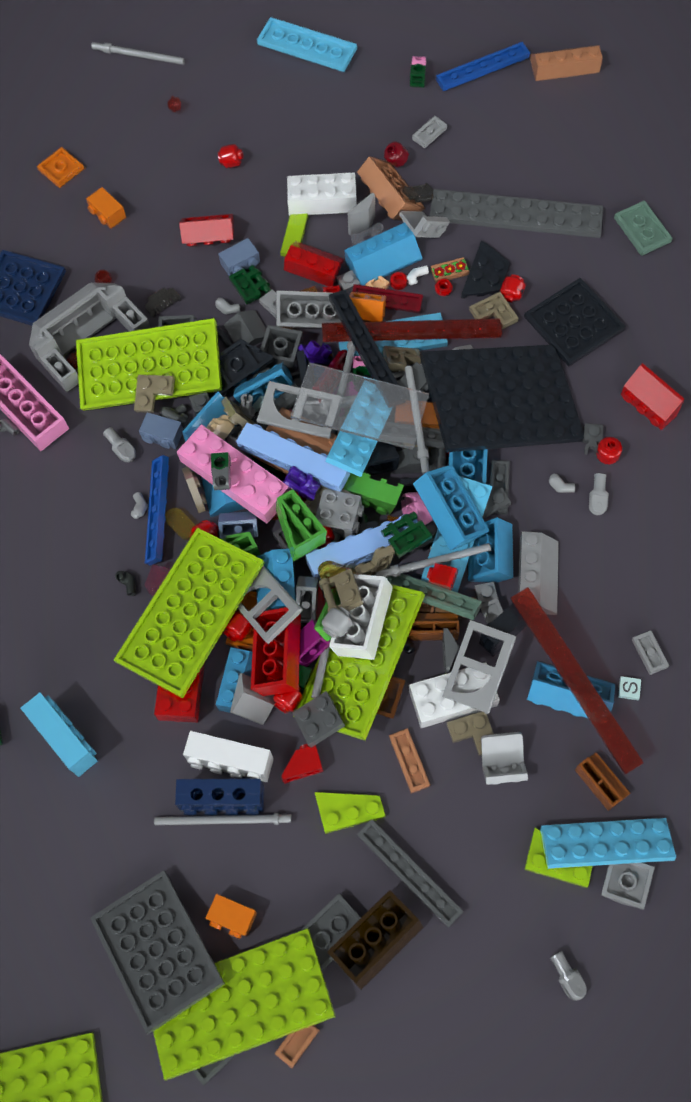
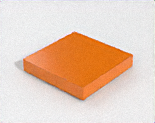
(60, 167)

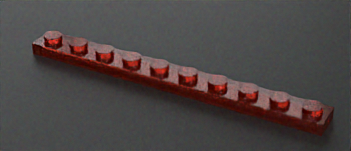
(419, 330)
(577, 681)

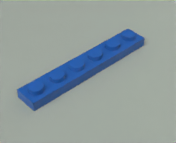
(482, 66)
(156, 510)

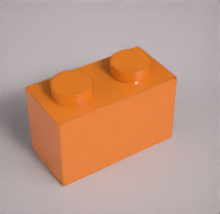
(106, 208)
(369, 306)
(231, 916)

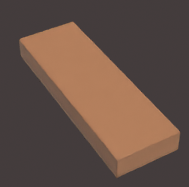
(409, 761)

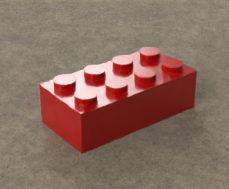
(277, 663)
(174, 708)

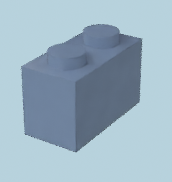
(239, 256)
(161, 431)
(238, 523)

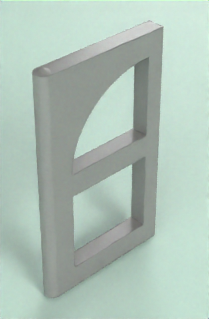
(270, 416)
(266, 580)
(484, 697)

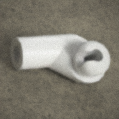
(416, 272)

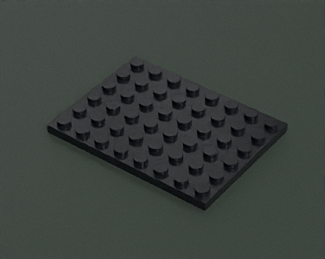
(501, 397)

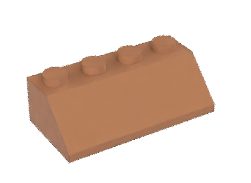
(566, 62)
(387, 187)

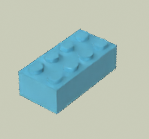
(60, 733)

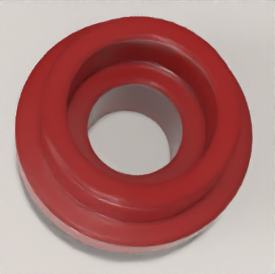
(443, 283)

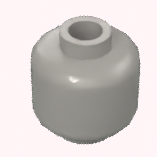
(336, 622)

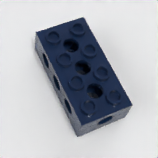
(190, 789)

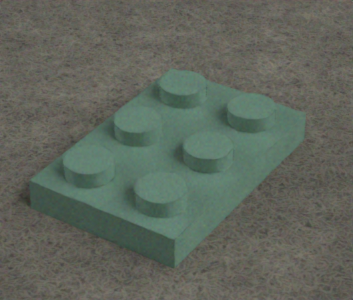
(643, 228)

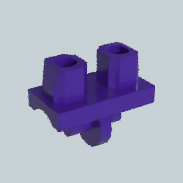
(317, 353)
(302, 483)

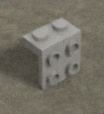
(424, 225)
(340, 511)
(503, 758)

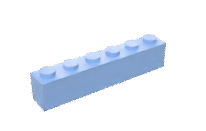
(288, 453)
(351, 550)

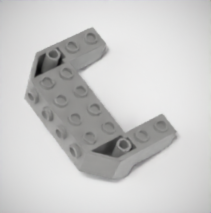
(77, 319)

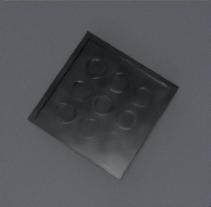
(574, 321)

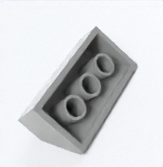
(304, 309)
(539, 569)

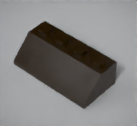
(375, 939)

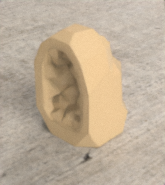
(221, 426)

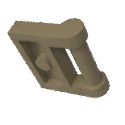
(346, 588)

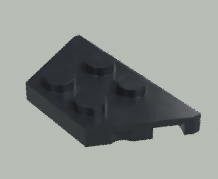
(486, 272)
(240, 363)

